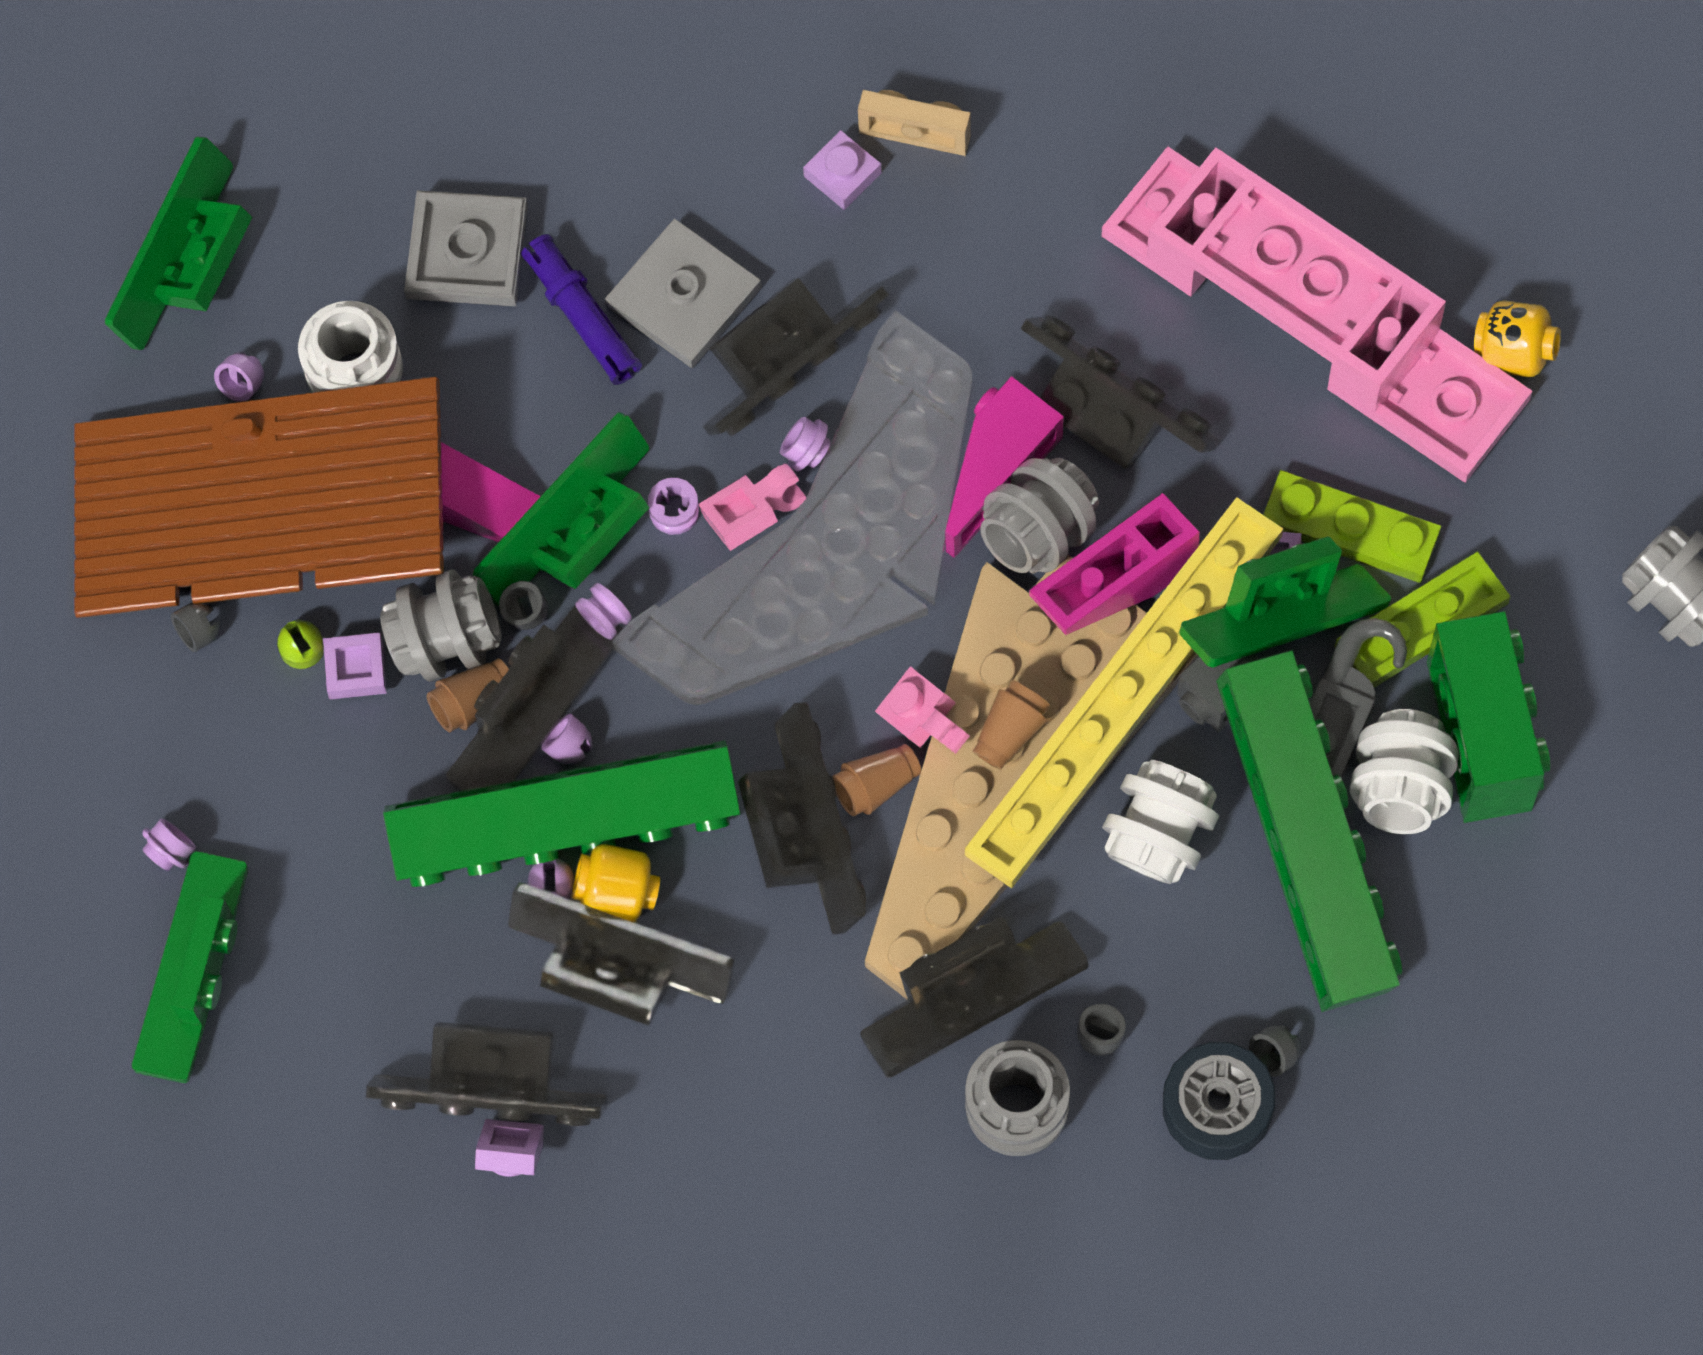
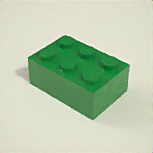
(1488, 715)

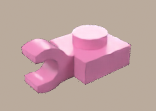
(748, 508)
(920, 711)

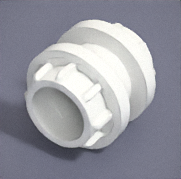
(345, 330)
(1404, 771)
(1160, 821)

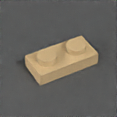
(912, 122)

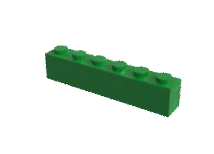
(561, 812)
(1308, 831)

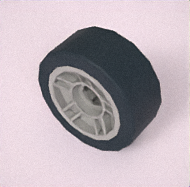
(1225, 1071)

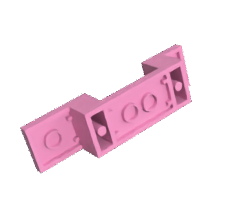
(1328, 295)

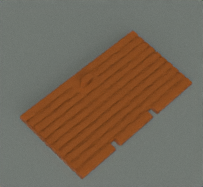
(257, 496)

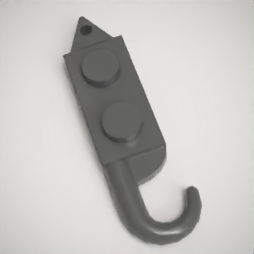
(1346, 695)

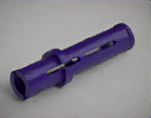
(569, 292)

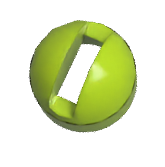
(290, 652)

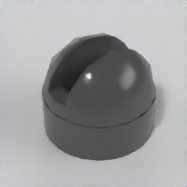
(513, 608)
(193, 625)
(1102, 1022)
(1276, 1038)

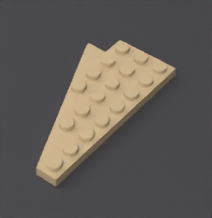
(933, 886)

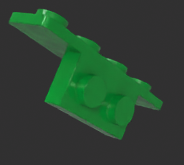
(183, 249)
(575, 517)
(1283, 601)
(190, 967)

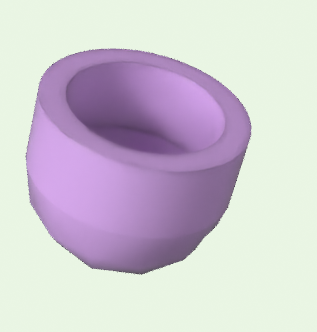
(231, 372)
(568, 741)
(563, 877)

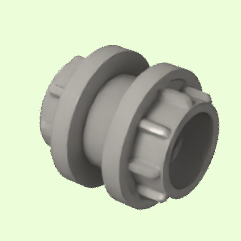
(1039, 515)
(1672, 580)
(440, 625)
(1017, 1064)

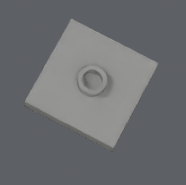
(466, 248)
(683, 293)

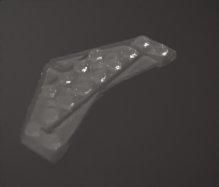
(828, 569)

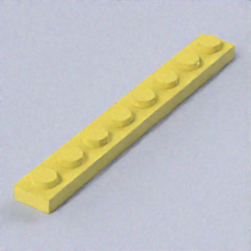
(1117, 698)

